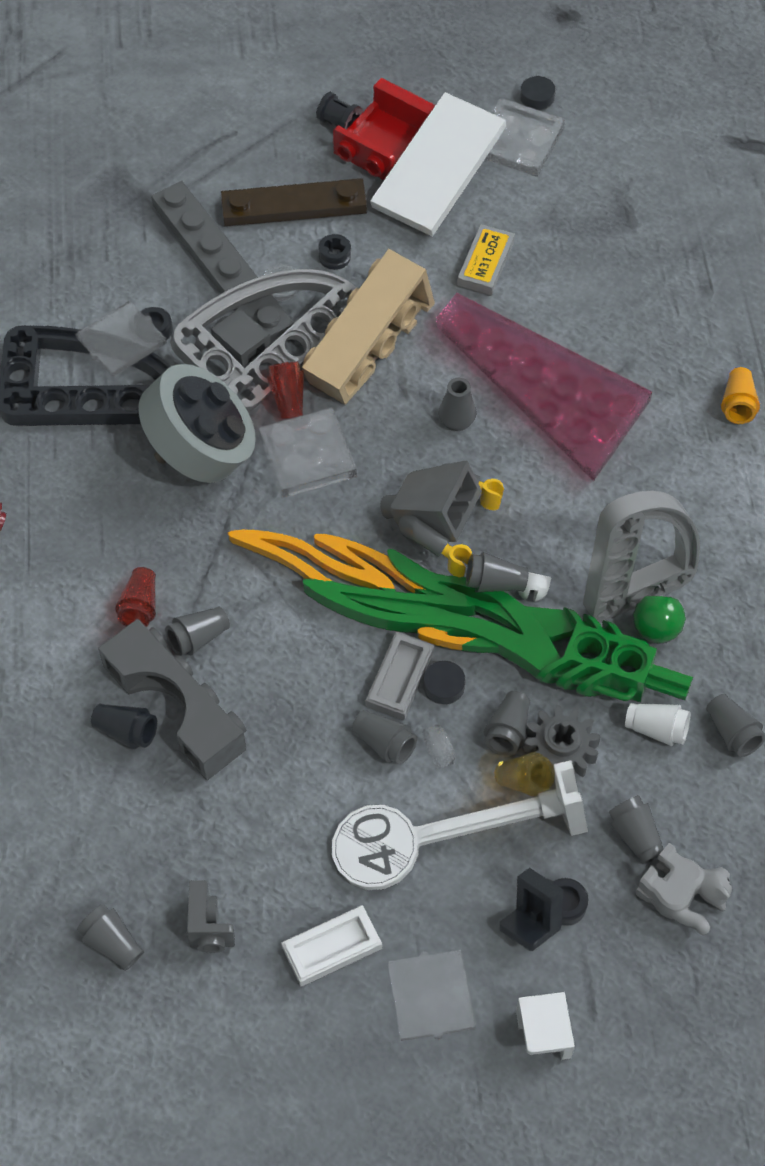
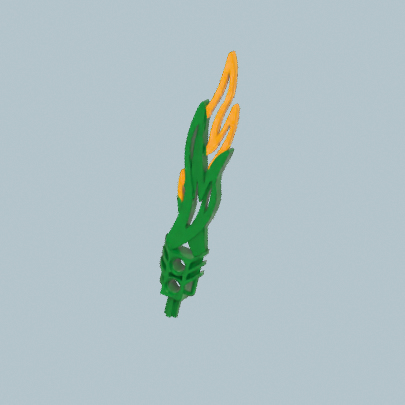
(441, 612)

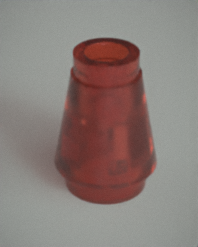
(286, 385)
(138, 598)

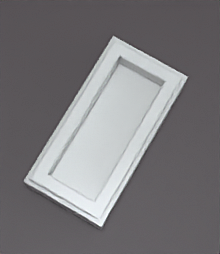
(331, 945)

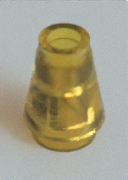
(526, 774)

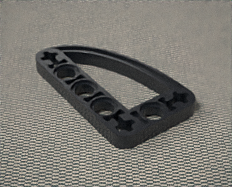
(74, 397)

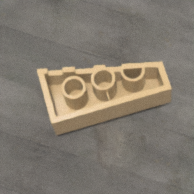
(368, 326)

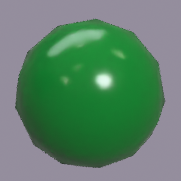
(659, 618)

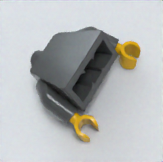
(436, 506)

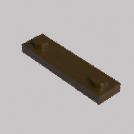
(293, 202)

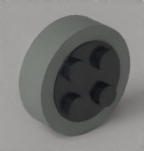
(196, 423)

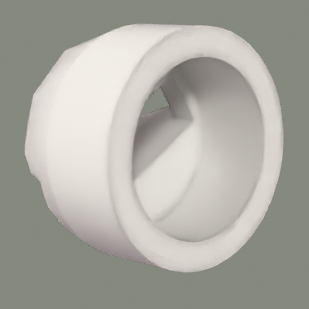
(539, 584)

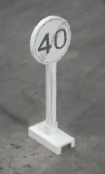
(380, 844)

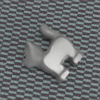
(682, 882)

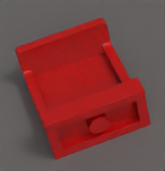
(382, 130)

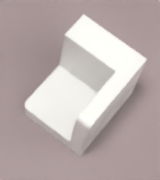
(546, 1024)

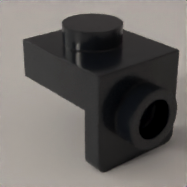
(537, 911)

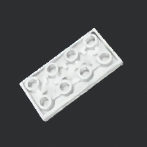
(438, 164)

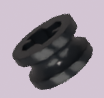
(338, 260)

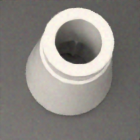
(659, 721)

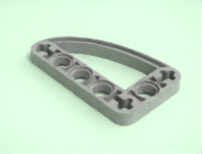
(236, 375)
(611, 580)

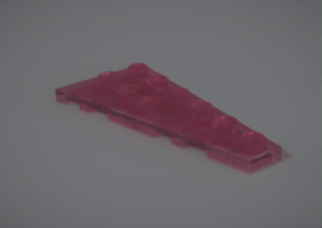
(563, 393)

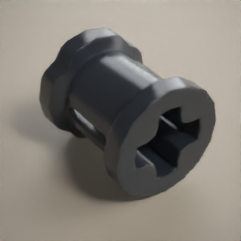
(337, 111)

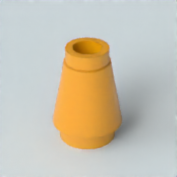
(740, 397)

